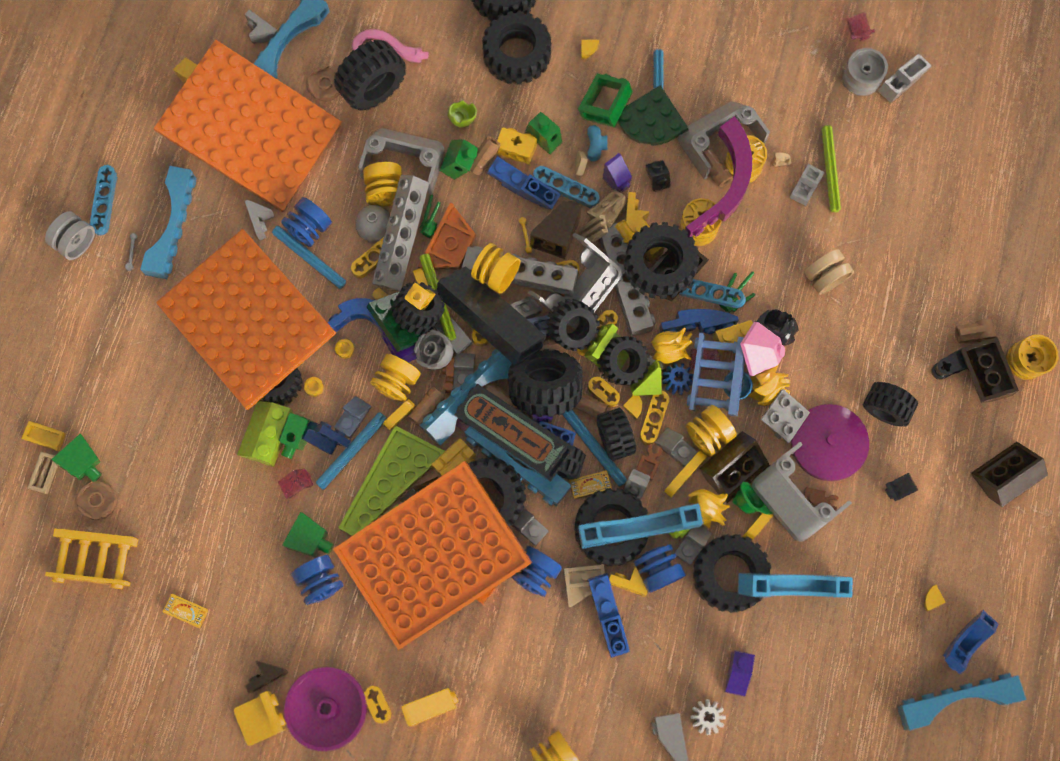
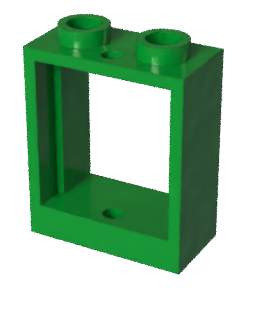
(600, 115)

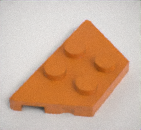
(450, 241)

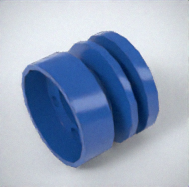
(309, 218)
(659, 568)
(534, 574)
(317, 581)

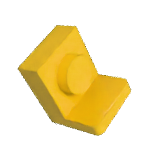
(419, 296)

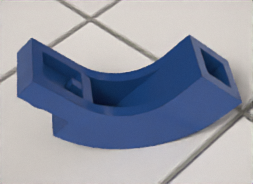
(350, 311)
(969, 640)

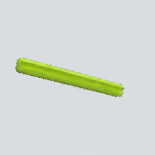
(831, 169)
(432, 281)

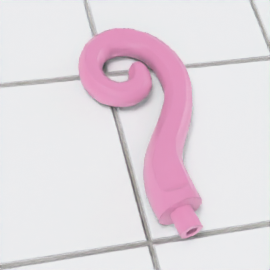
(408, 53)

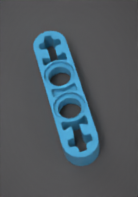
(567, 184)
(103, 200)
(711, 288)

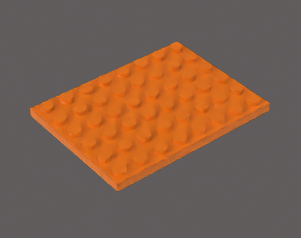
(248, 125)
(245, 319)
(432, 555)

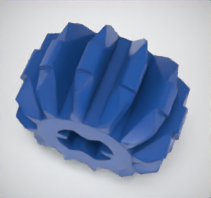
(675, 372)

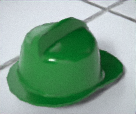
(749, 501)

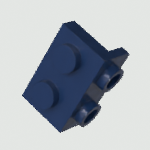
(324, 438)

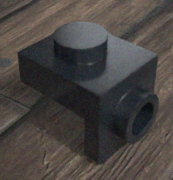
(659, 175)
(901, 487)

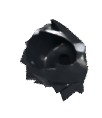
(780, 324)

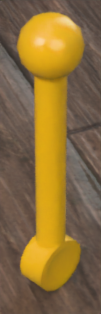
(522, 221)

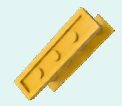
(85, 539)

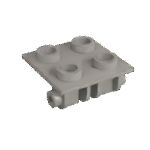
(785, 416)

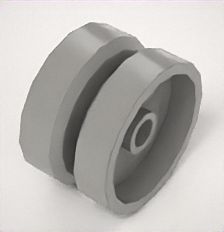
(865, 71)
(69, 235)

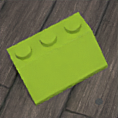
(264, 432)

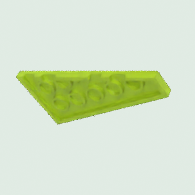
(396, 469)

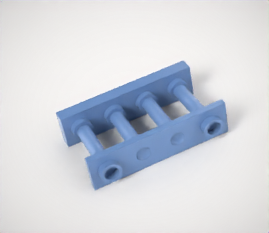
(734, 385)

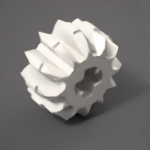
(706, 724)

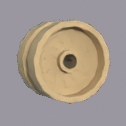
(829, 271)

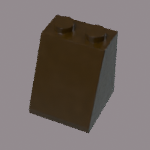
(556, 230)

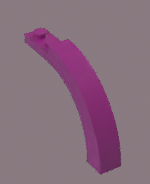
(739, 148)

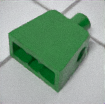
(545, 130)
(458, 155)
(295, 427)
(78, 459)
(307, 537)

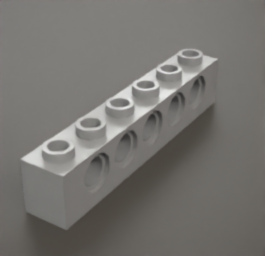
(400, 232)
(564, 286)
(635, 324)

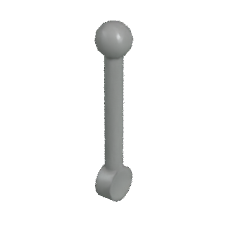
(129, 266)

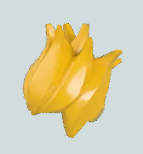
(671, 346)
(768, 386)
(710, 506)

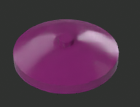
(832, 443)
(325, 709)

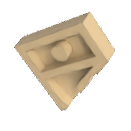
(609, 206)
(577, 582)

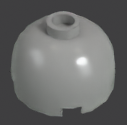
(372, 223)
(433, 350)

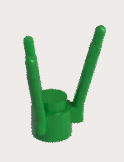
(428, 226)
(729, 309)

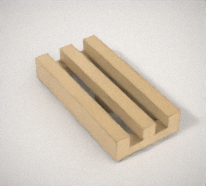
(593, 227)
(31, 486)

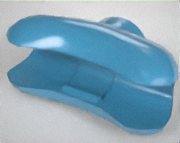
(597, 142)

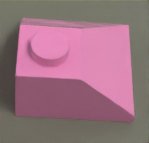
(761, 349)

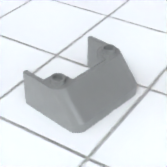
(697, 137)
(429, 151)
(592, 285)
(788, 502)

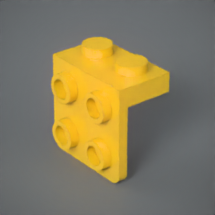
(260, 718)

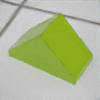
(651, 383)

